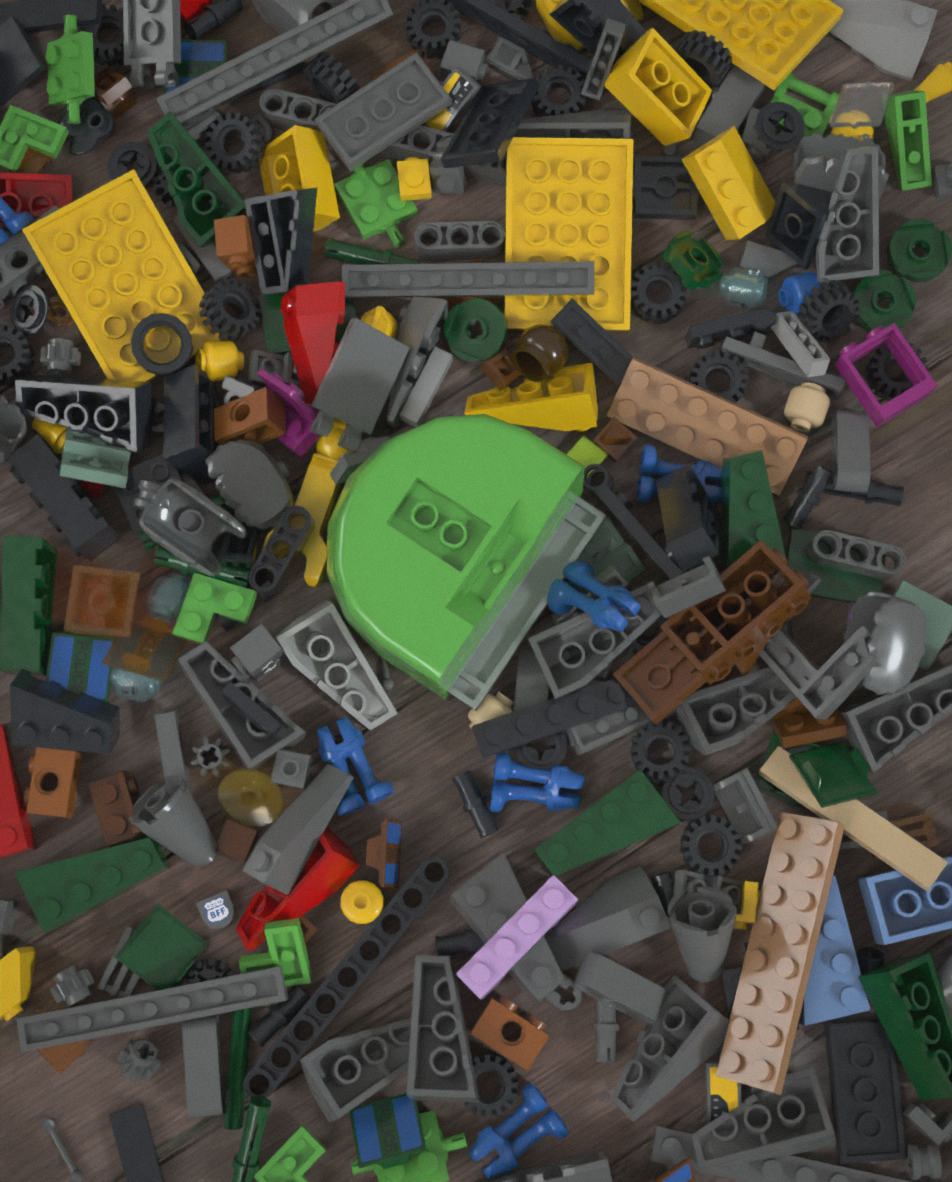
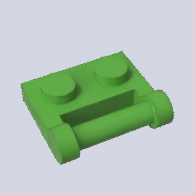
(814, 119)

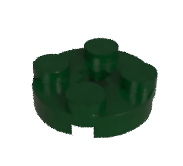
(930, 238)
(694, 260)
(890, 287)
(469, 313)

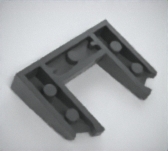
(824, 687)

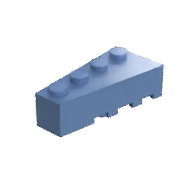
(833, 979)

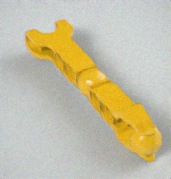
(318, 488)

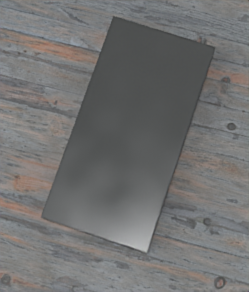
(383, 111)

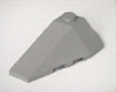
(886, 32)
(331, 659)

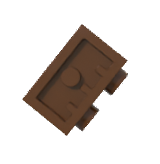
(798, 726)
(113, 803)

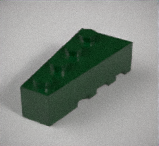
(747, 507)
(26, 604)
(615, 821)
(81, 884)
(916, 1020)

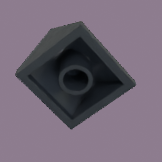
(798, 220)

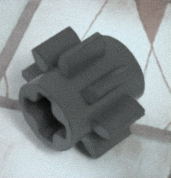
(60, 357)
(201, 760)
(72, 985)
(138, 1060)

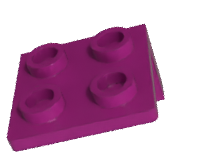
(297, 413)

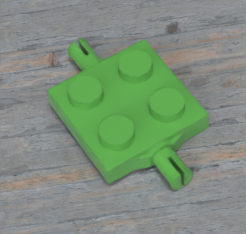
(70, 69)
(374, 201)
(423, 1165)

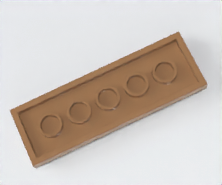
(702, 421)

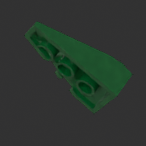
(194, 180)

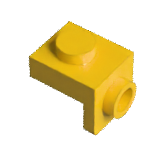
(414, 179)
(749, 905)

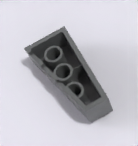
(209, 675)
(886, 723)
(487, 905)
(439, 1045)

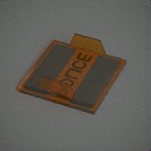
(148, 651)

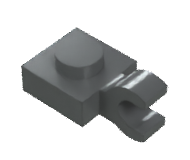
(446, 179)

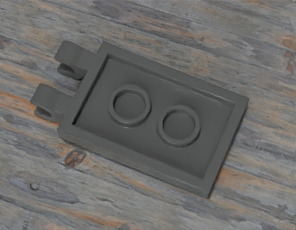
(152, 38)
(357, 382)

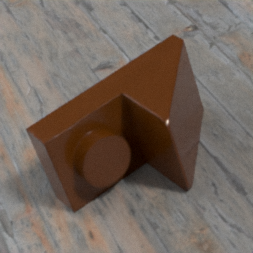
(113, 92)

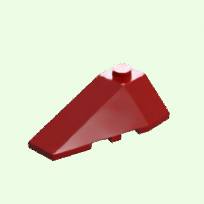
(35, 192)
(310, 327)
(15, 824)
(321, 877)

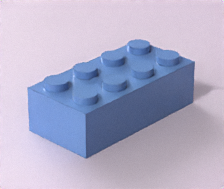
(903, 909)

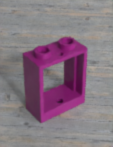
(906, 358)

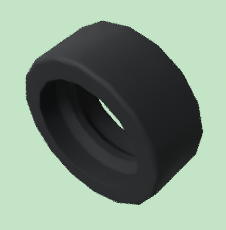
(151, 322)

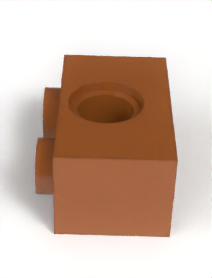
(235, 245)
(251, 417)
(62, 800)
(520, 1050)

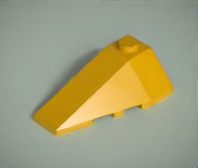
(556, 403)

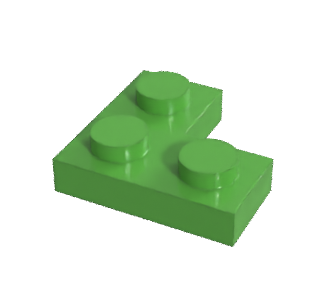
(24, 131)
(209, 598)
(285, 950)
(292, 1158)

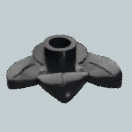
(87, 133)

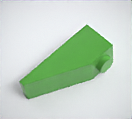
(909, 138)

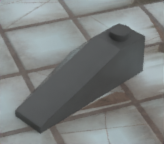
(587, 124)
(851, 229)
(609, 919)
(356, 1066)
(579, 1168)

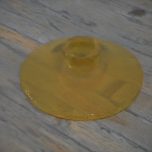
(243, 805)

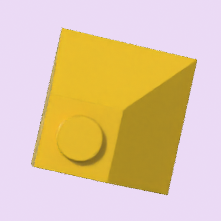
(16, 981)

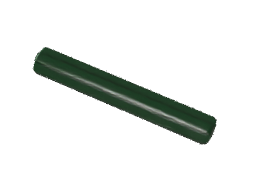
(237, 1069)

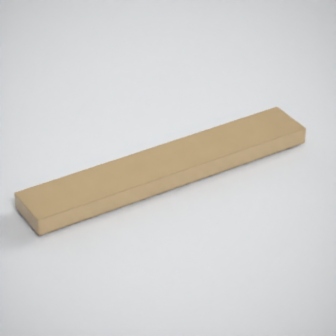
(860, 824)

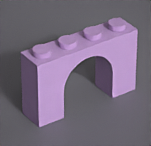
(516, 937)

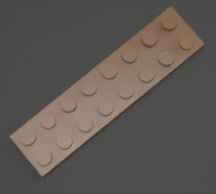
(780, 952)

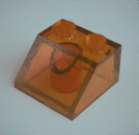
(101, 602)

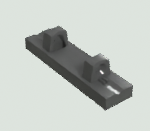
(777, 366)

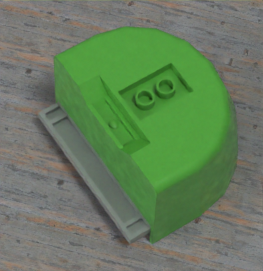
(454, 547)

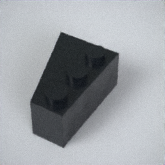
(282, 238)

